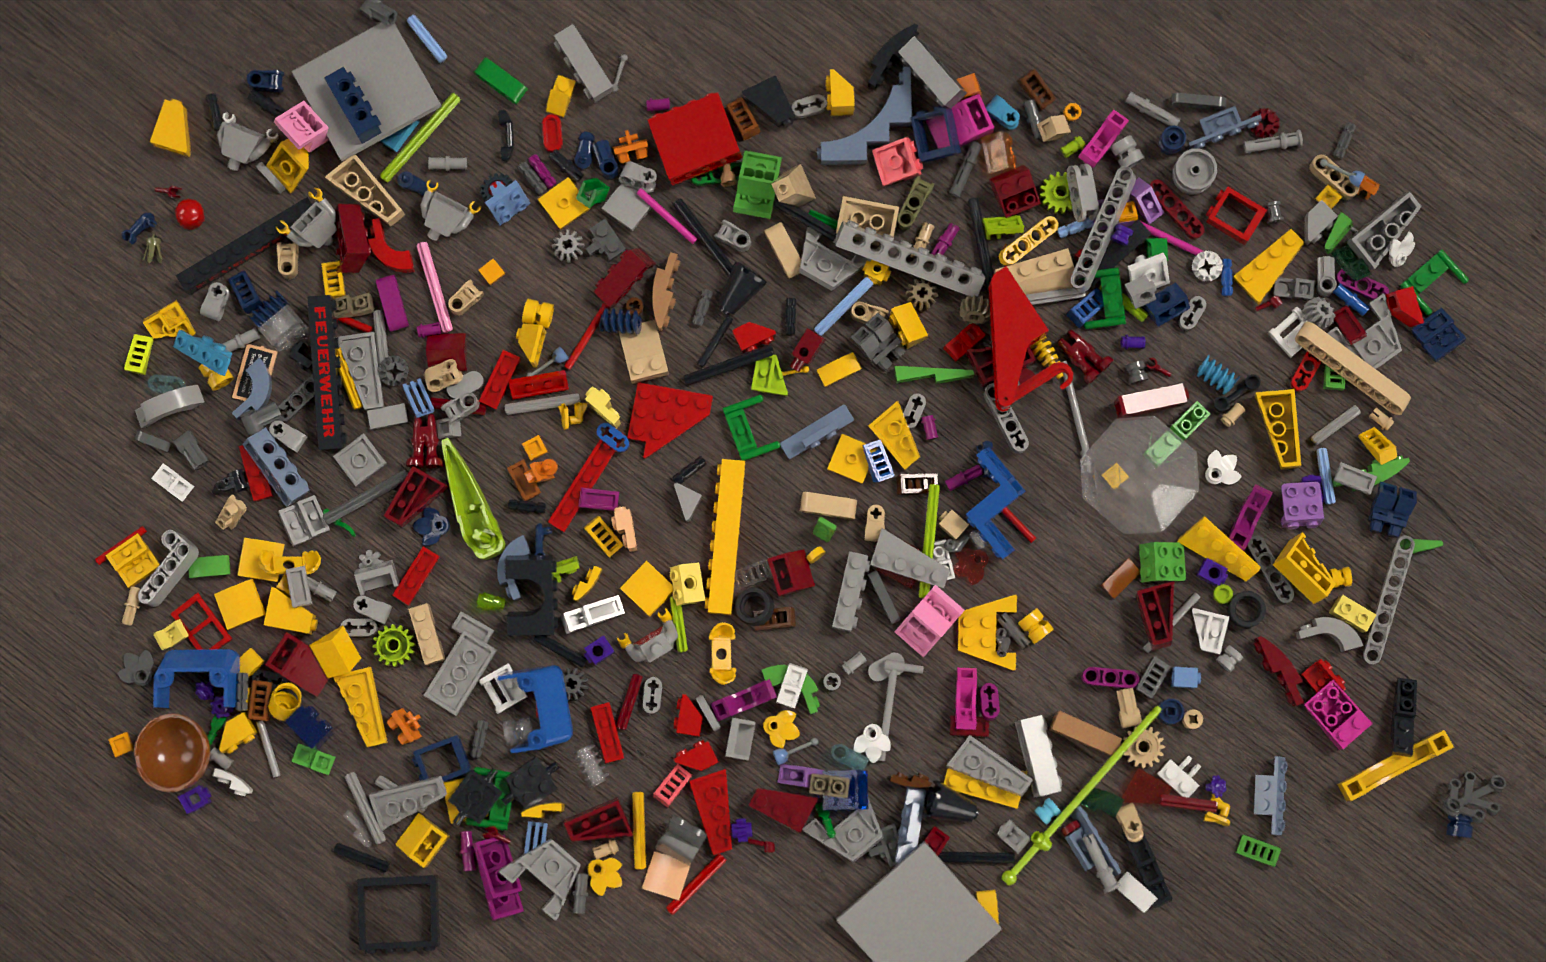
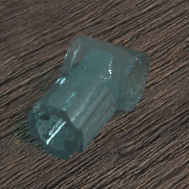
(851, 758)

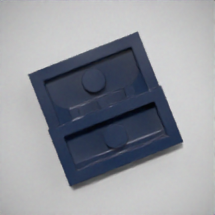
(1438, 335)

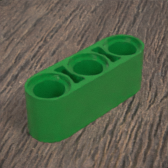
(500, 80)

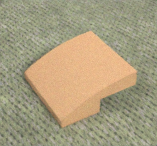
(666, 876)

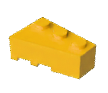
(1304, 570)

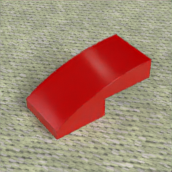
(963, 341)

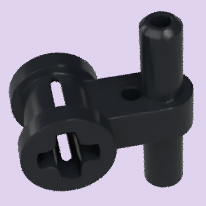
(234, 482)

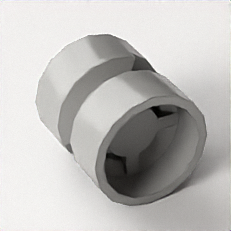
(1125, 146)

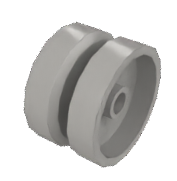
(1200, 162)

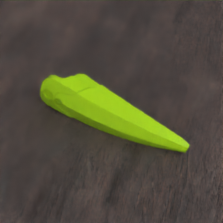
(472, 511)

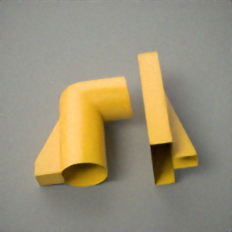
(579, 409)
(1224, 811)

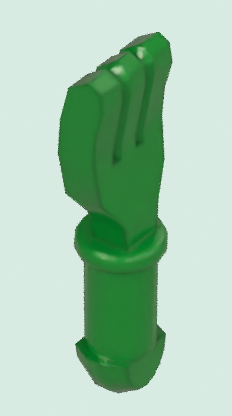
(343, 525)
(216, 724)
(824, 814)

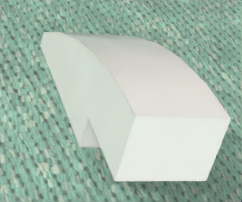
(592, 614)

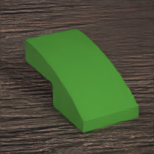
(210, 566)
(313, 759)

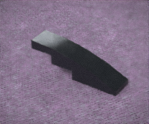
(1116, 252)
(1149, 870)

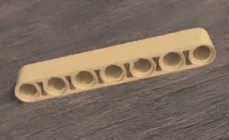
(1352, 368)

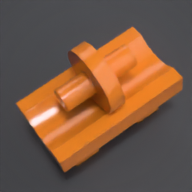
(638, 146)
(541, 471)
(407, 723)

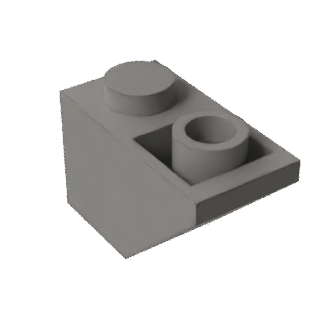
(1317, 220)

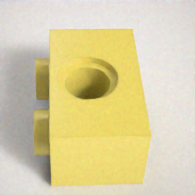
(692, 575)
(1352, 613)

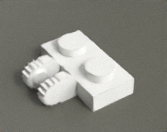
(1178, 779)

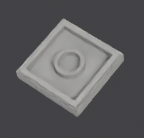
(360, 460)

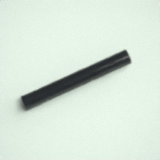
(715, 341)

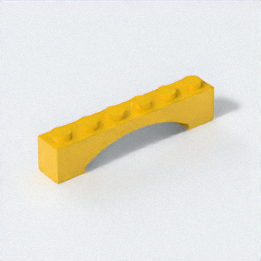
(1394, 765)

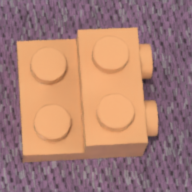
(624, 524)

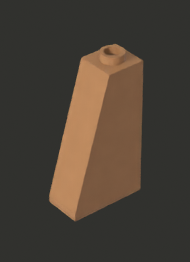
(1084, 733)

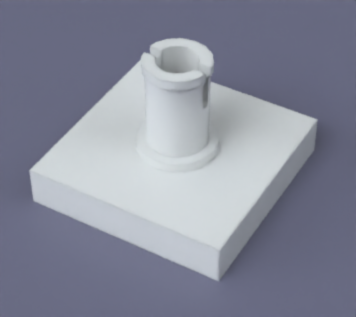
(1154, 268)

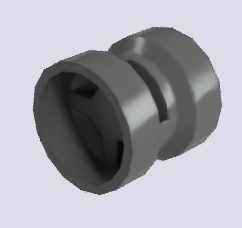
(1136, 372)

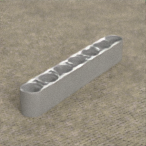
(1103, 220)

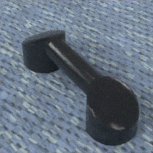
(507, 152)
(1251, 384)

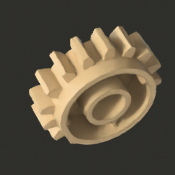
(1152, 752)

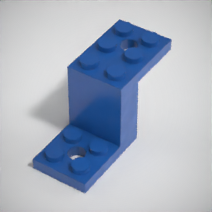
(995, 503)

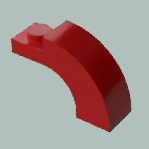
(396, 260)

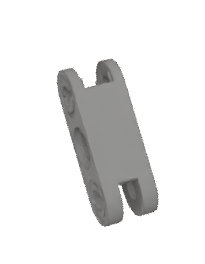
(1082, 192)

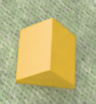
(336, 653)

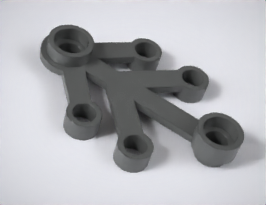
(1472, 798)

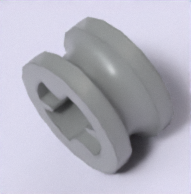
(830, 687)

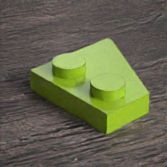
(769, 377)

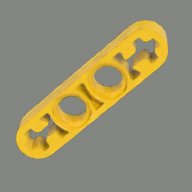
(1028, 240)

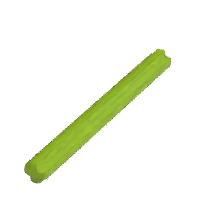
(420, 137)
(930, 529)

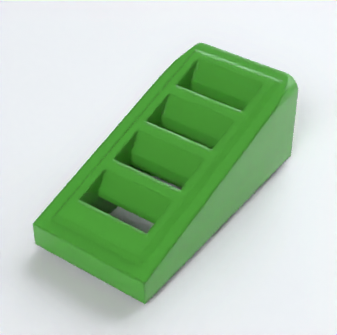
(1340, 229)
(1333, 385)
(824, 529)
(1421, 545)
(1276, 851)

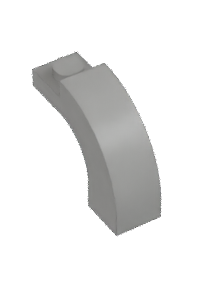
(169, 403)

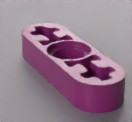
(1373, 295)

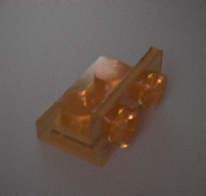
(998, 152)

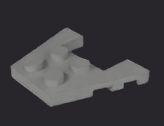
(825, 265)
(1381, 337)
(853, 835)
(552, 867)

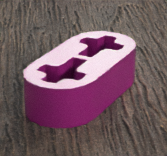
(985, 702)

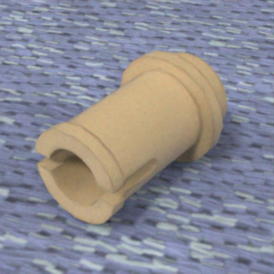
(1232, 415)
(1382, 420)
(606, 849)

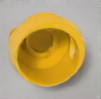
(283, 703)

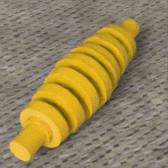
(1045, 353)

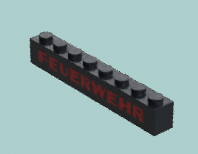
(241, 249)
(325, 372)

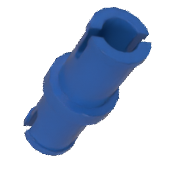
(1351, 299)

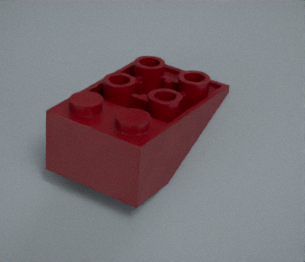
(298, 664)

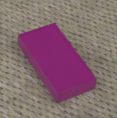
(598, 499)

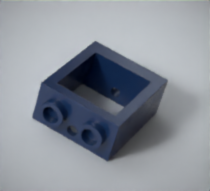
(920, 136)
(460, 753)

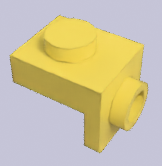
(171, 635)

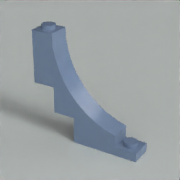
(895, 113)

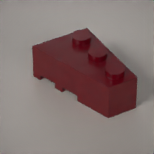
(351, 237)
(623, 276)
(983, 363)
(413, 496)
(1157, 613)
(784, 807)
(601, 821)

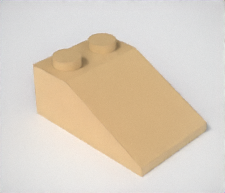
(869, 214)
(644, 353)

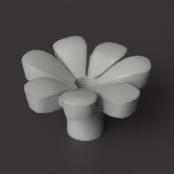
(369, 556)

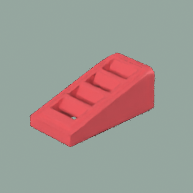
(661, 798)

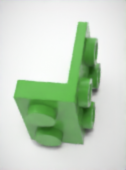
(1162, 562)

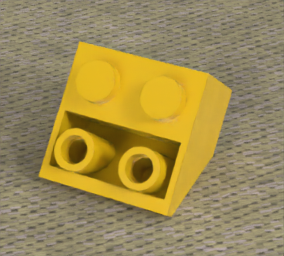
(841, 95)
(908, 325)
(422, 840)

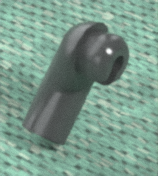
(1003, 641)

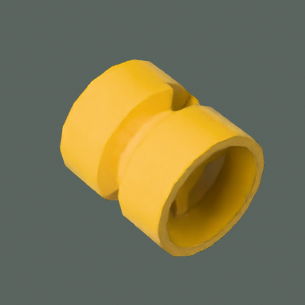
(538, 313)
(215, 380)
(1035, 626)

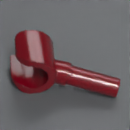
(171, 191)
(1274, 301)
(1158, 368)
(493, 833)
(768, 845)

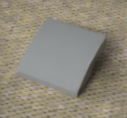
(626, 206)
(303, 520)

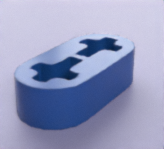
(610, 441)

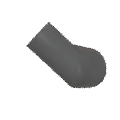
(956, 545)

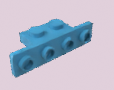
(205, 351)

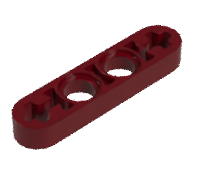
(1178, 207)

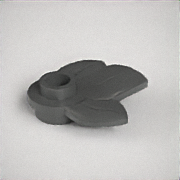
(135, 666)

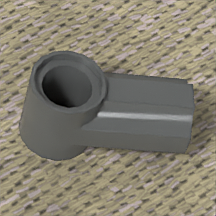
(379, 11)
(256, 419)
(188, 445)

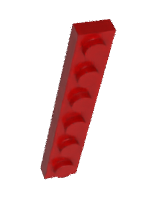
(585, 479)

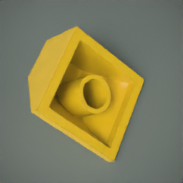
(289, 164)
(531, 341)

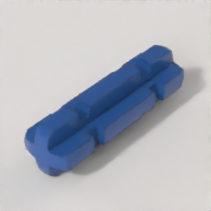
(1226, 277)

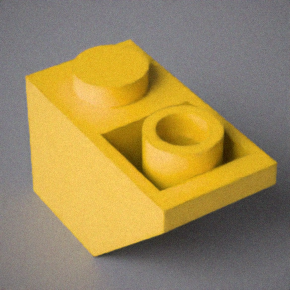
(236, 731)

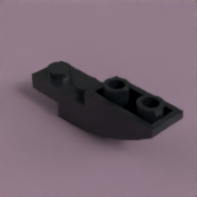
(889, 51)
(1403, 717)

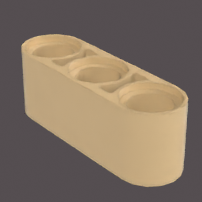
(1324, 176)
(783, 249)
(828, 505)

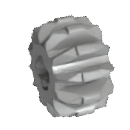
(566, 239)
(1318, 312)

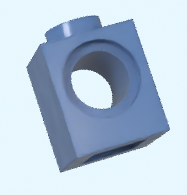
(1185, 677)

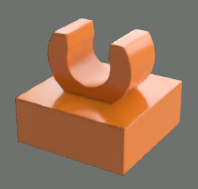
(1368, 185)

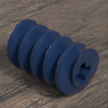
(269, 310)
(624, 323)

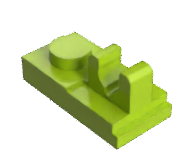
(1003, 225)
(566, 566)

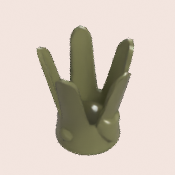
(151, 244)

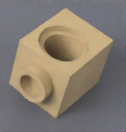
(1053, 128)
(952, 524)

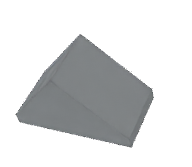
(688, 500)

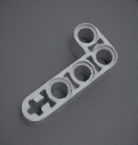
(1002, 420)
(148, 593)

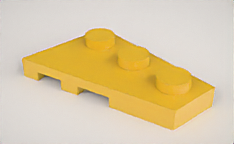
(896, 435)

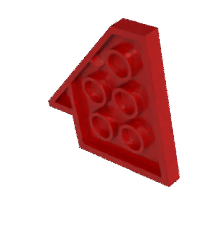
(665, 414)

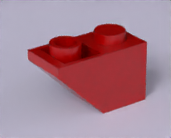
(1404, 306)
(752, 335)
(689, 718)
(698, 758)

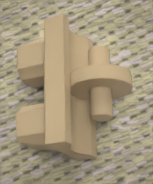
(231, 513)

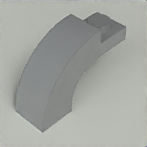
(1337, 629)

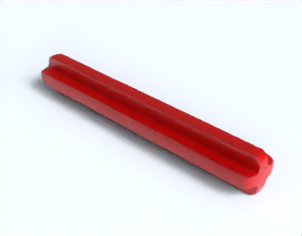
(696, 883)

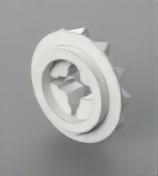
(1199, 261)

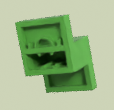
(754, 190)

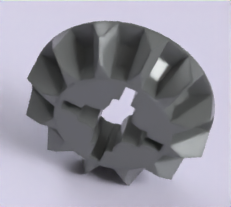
(388, 364)

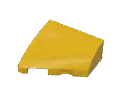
(168, 321)

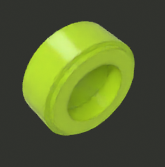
(1222, 594)

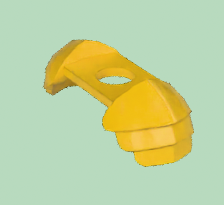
(274, 564)
(721, 638)

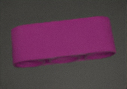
(392, 303)
(1119, 675)

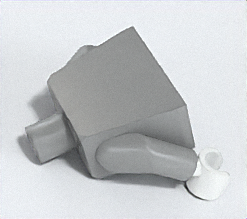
(242, 143)

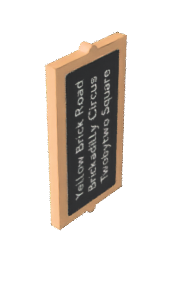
(244, 383)

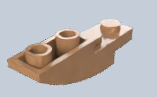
(662, 298)

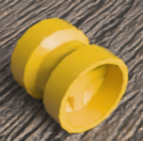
(1341, 577)

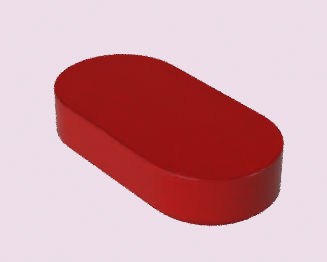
(552, 133)

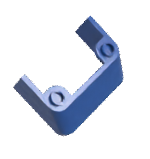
(221, 664)
(551, 704)

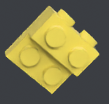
(600, 403)

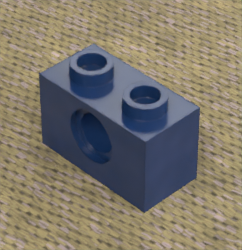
(1168, 304)

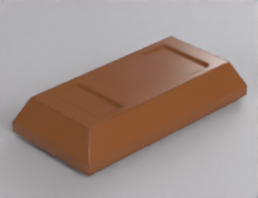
(526, 489)

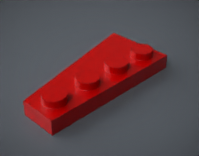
(713, 805)

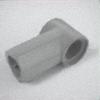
(1325, 274)

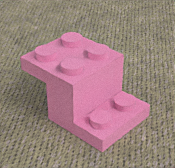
(303, 127)
(929, 621)

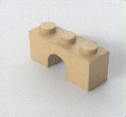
(426, 634)

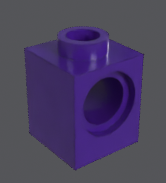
(1203, 572)
(603, 642)

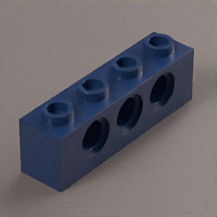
(338, 82)

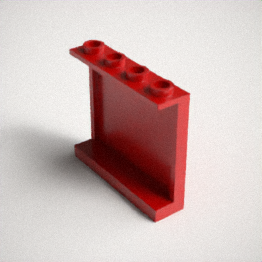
(694, 138)

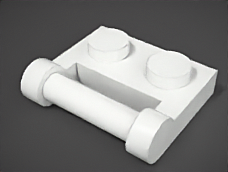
(1288, 344)
(508, 686)

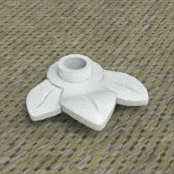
(1400, 250)
(1224, 467)
(872, 746)

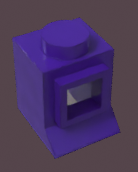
(195, 799)

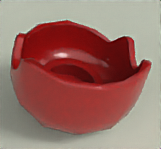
(189, 214)

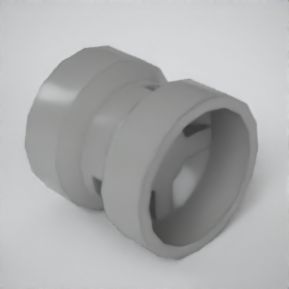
(1229, 658)

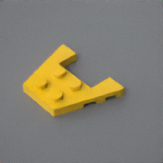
(978, 631)

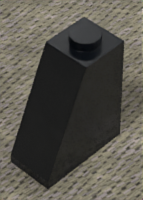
(770, 101)

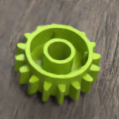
(1050, 196)
(401, 652)

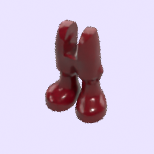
(1077, 355)
(421, 437)

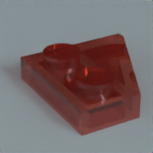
(1145, 789)

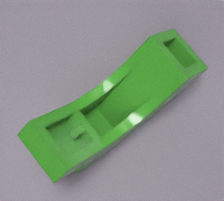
(777, 674)

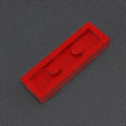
(499, 379)
(538, 384)
(257, 481)
(416, 576)
(607, 732)

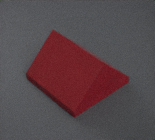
(447, 346)

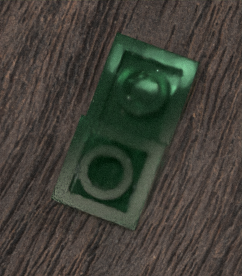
(1347, 261)
(1103, 800)

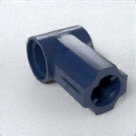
(605, 158)

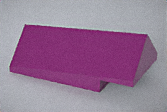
(500, 892)

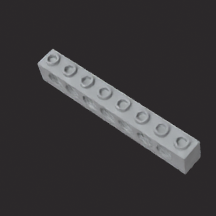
(969, 287)

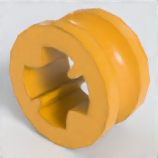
(1076, 108)

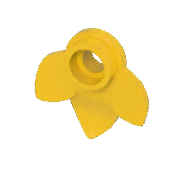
(784, 728)
(606, 877)

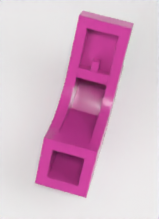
(1103, 139)
(966, 698)

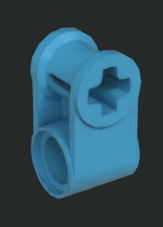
(1000, 111)

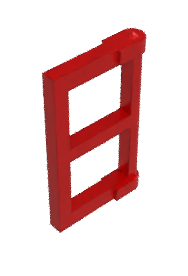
(212, 618)

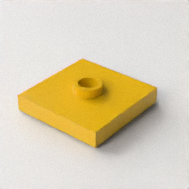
(562, 203)
(850, 459)

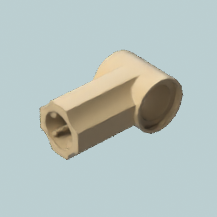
(1129, 713)

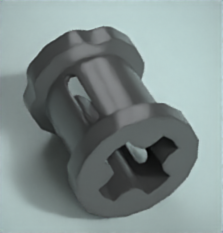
(1273, 212)

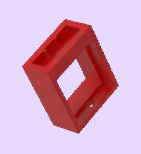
(1241, 237)

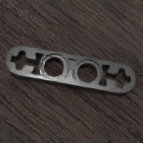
(300, 391)
(1267, 571)

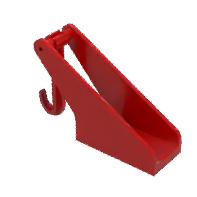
(1013, 330)

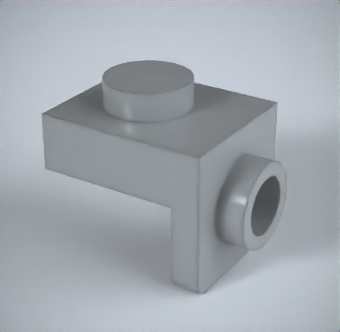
(1013, 836)

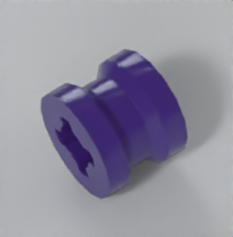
(1121, 235)

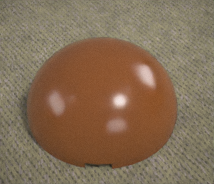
(172, 752)

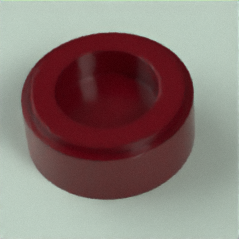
(1070, 828)

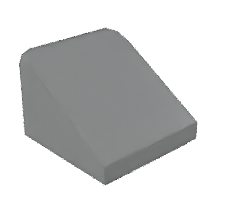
(446, 430)

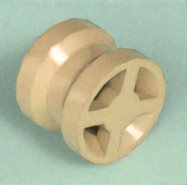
(1189, 721)

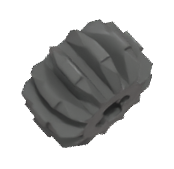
(574, 677)

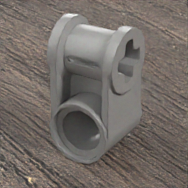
(637, 176)
(730, 234)
(214, 304)
(459, 407)
(289, 437)
(375, 610)

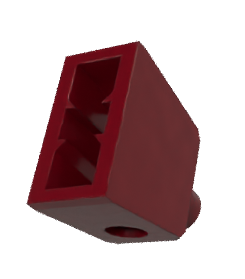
(813, 343)

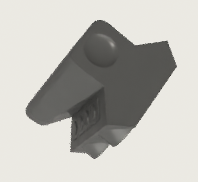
(681, 840)

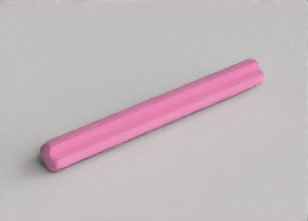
(434, 287)

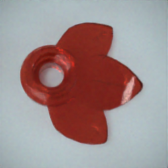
(968, 566)

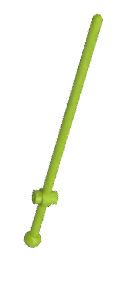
(1042, 840)

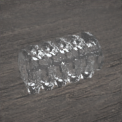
(591, 765)

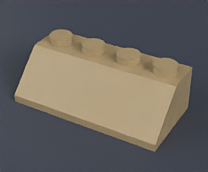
(1044, 272)

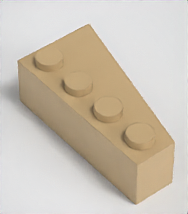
(361, 186)

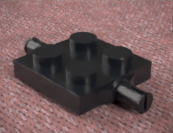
(530, 783)
(475, 796)

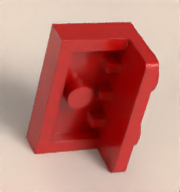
(1320, 674)

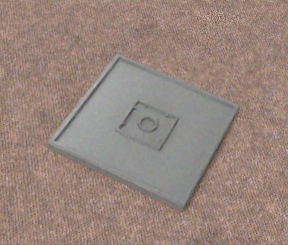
(385, 75)
(919, 914)

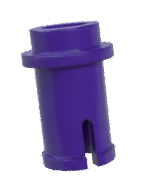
(1132, 342)

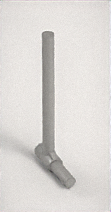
(894, 668)

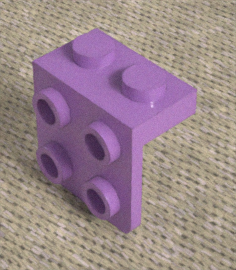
(1302, 505)

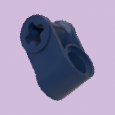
(267, 80)

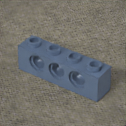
(276, 477)

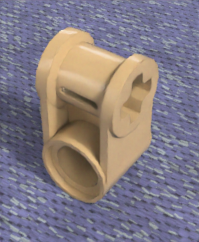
(288, 255)
(466, 297)
(869, 312)
(441, 375)
(874, 526)
(1129, 820)

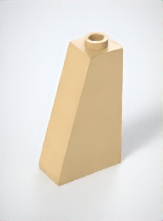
(793, 187)

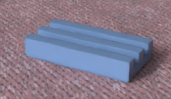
(412, 385)
(528, 836)

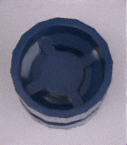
(1172, 140)
(1171, 711)
(1460, 826)

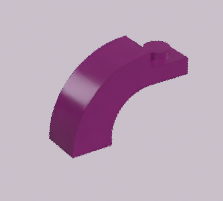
(1249, 515)
(743, 700)

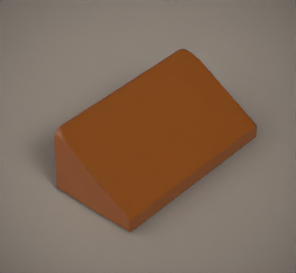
(1120, 578)

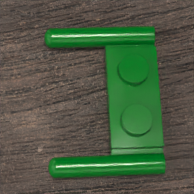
(1429, 273)
(1112, 299)
(741, 430)
(499, 813)

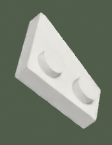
(1210, 630)

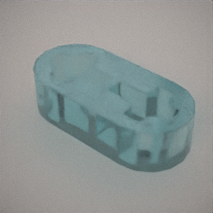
(167, 380)

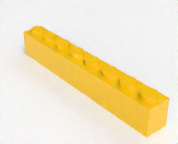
(726, 537)

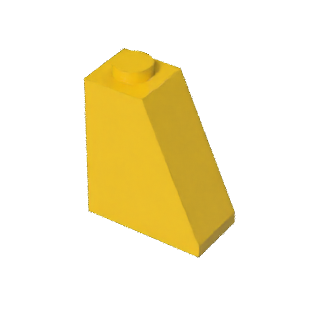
(172, 128)
(283, 616)

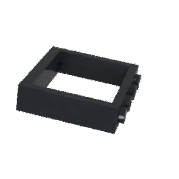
(408, 945)

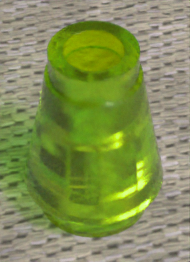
(490, 602)

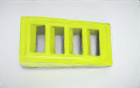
(132, 352)

